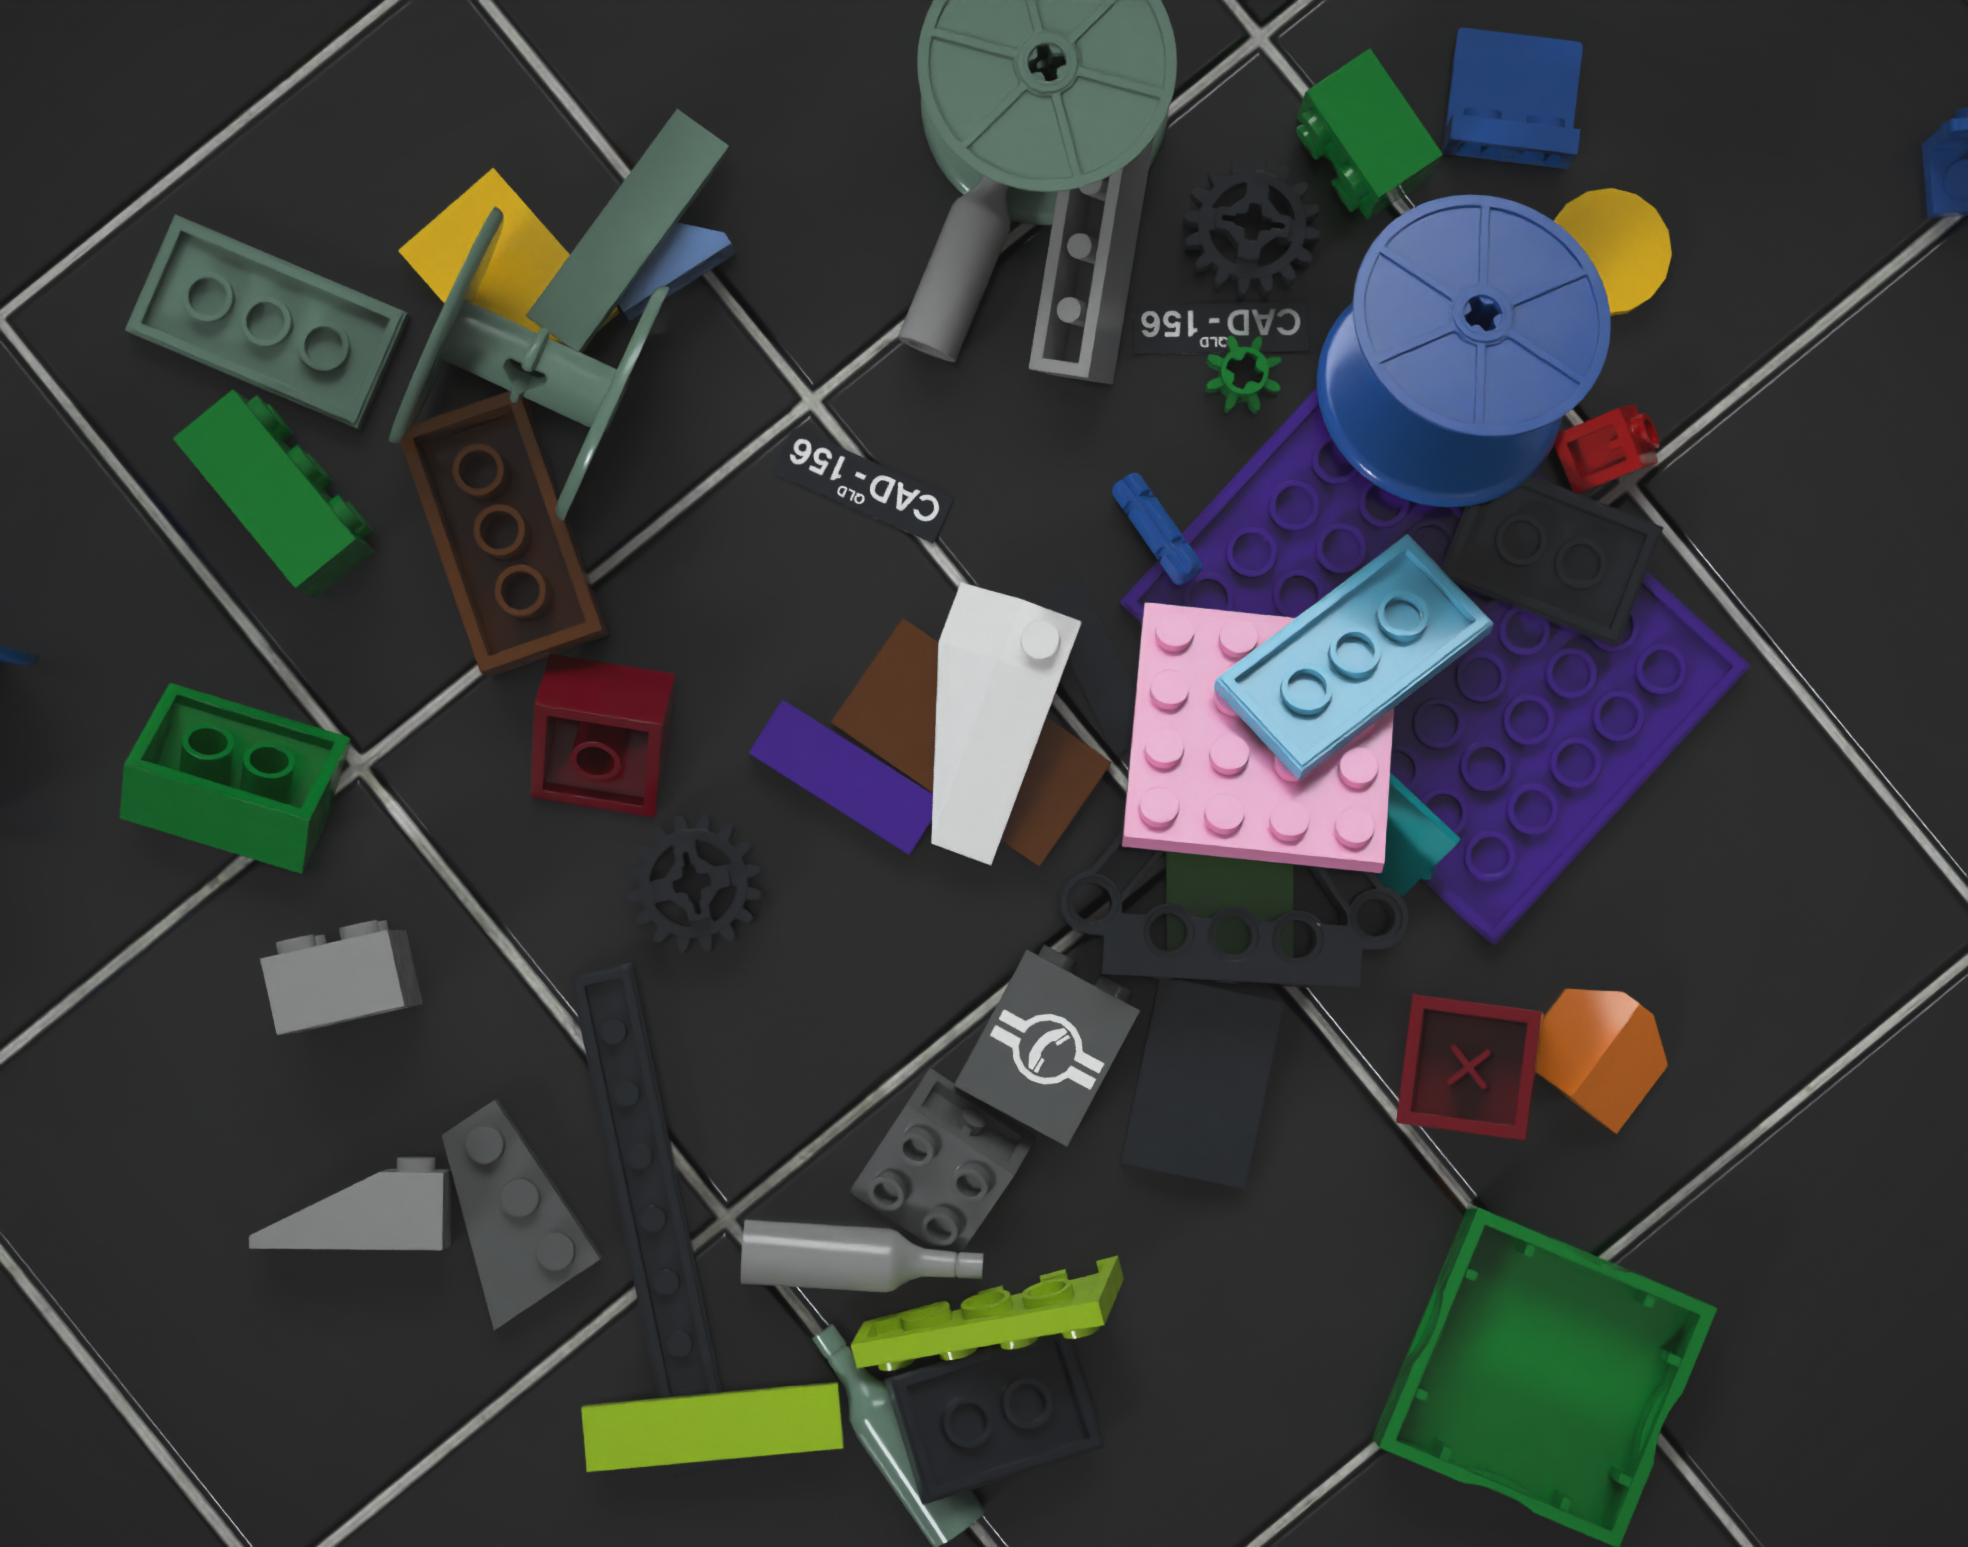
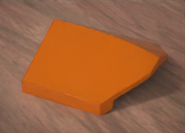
(1601, 1053)

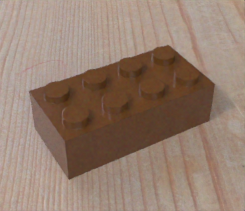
(499, 534)

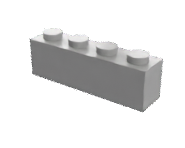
(1089, 275)

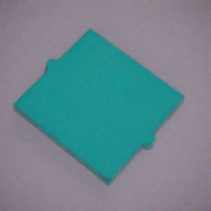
(1413, 840)

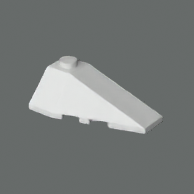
(993, 695)

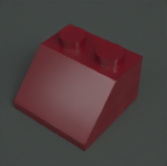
(601, 735)

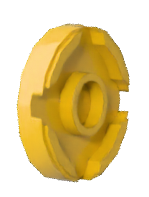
(1624, 243)

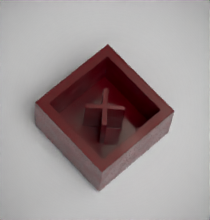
(1470, 1067)

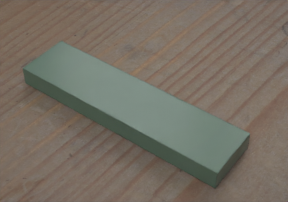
(628, 231)

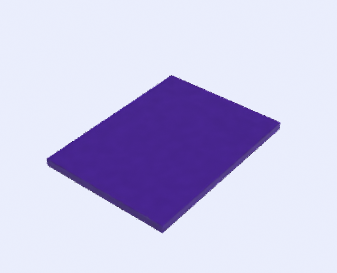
(1517, 738)

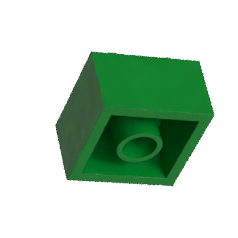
(1366, 136)

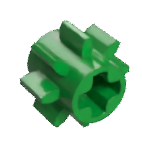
(1260, 372)

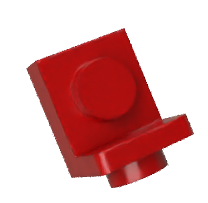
(1607, 448)

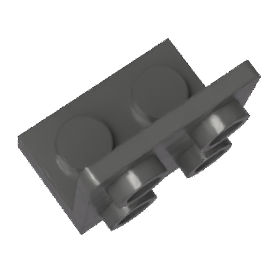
(943, 1164)

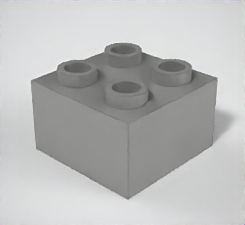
(341, 980)

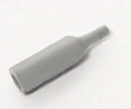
(958, 271)
(843, 1257)

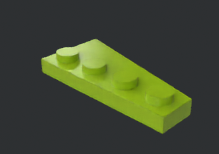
(991, 1318)

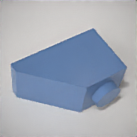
(678, 261)

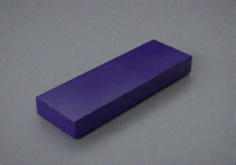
(845, 777)

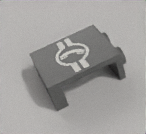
(1048, 1044)

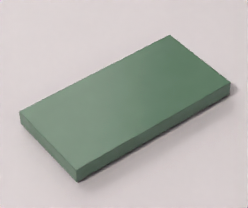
(267, 322)

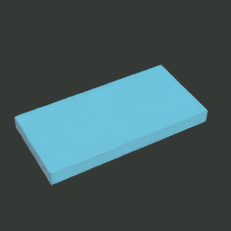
(1353, 656)

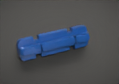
(1157, 528)

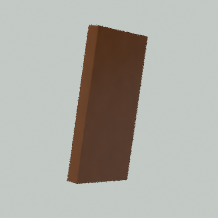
(896, 719)

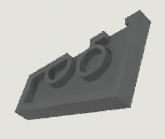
(513, 1214)

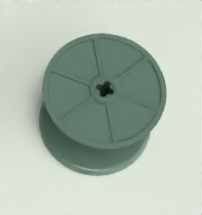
(1043, 93)
(522, 360)

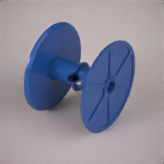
(1462, 350)

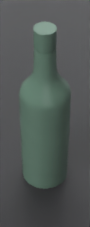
(877, 1429)

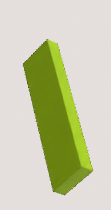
(712, 1426)

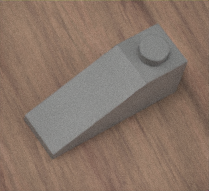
(383, 1212)

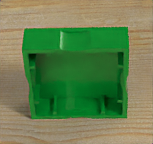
(1543, 1374)

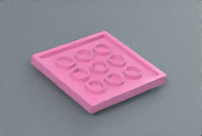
(1213, 785)

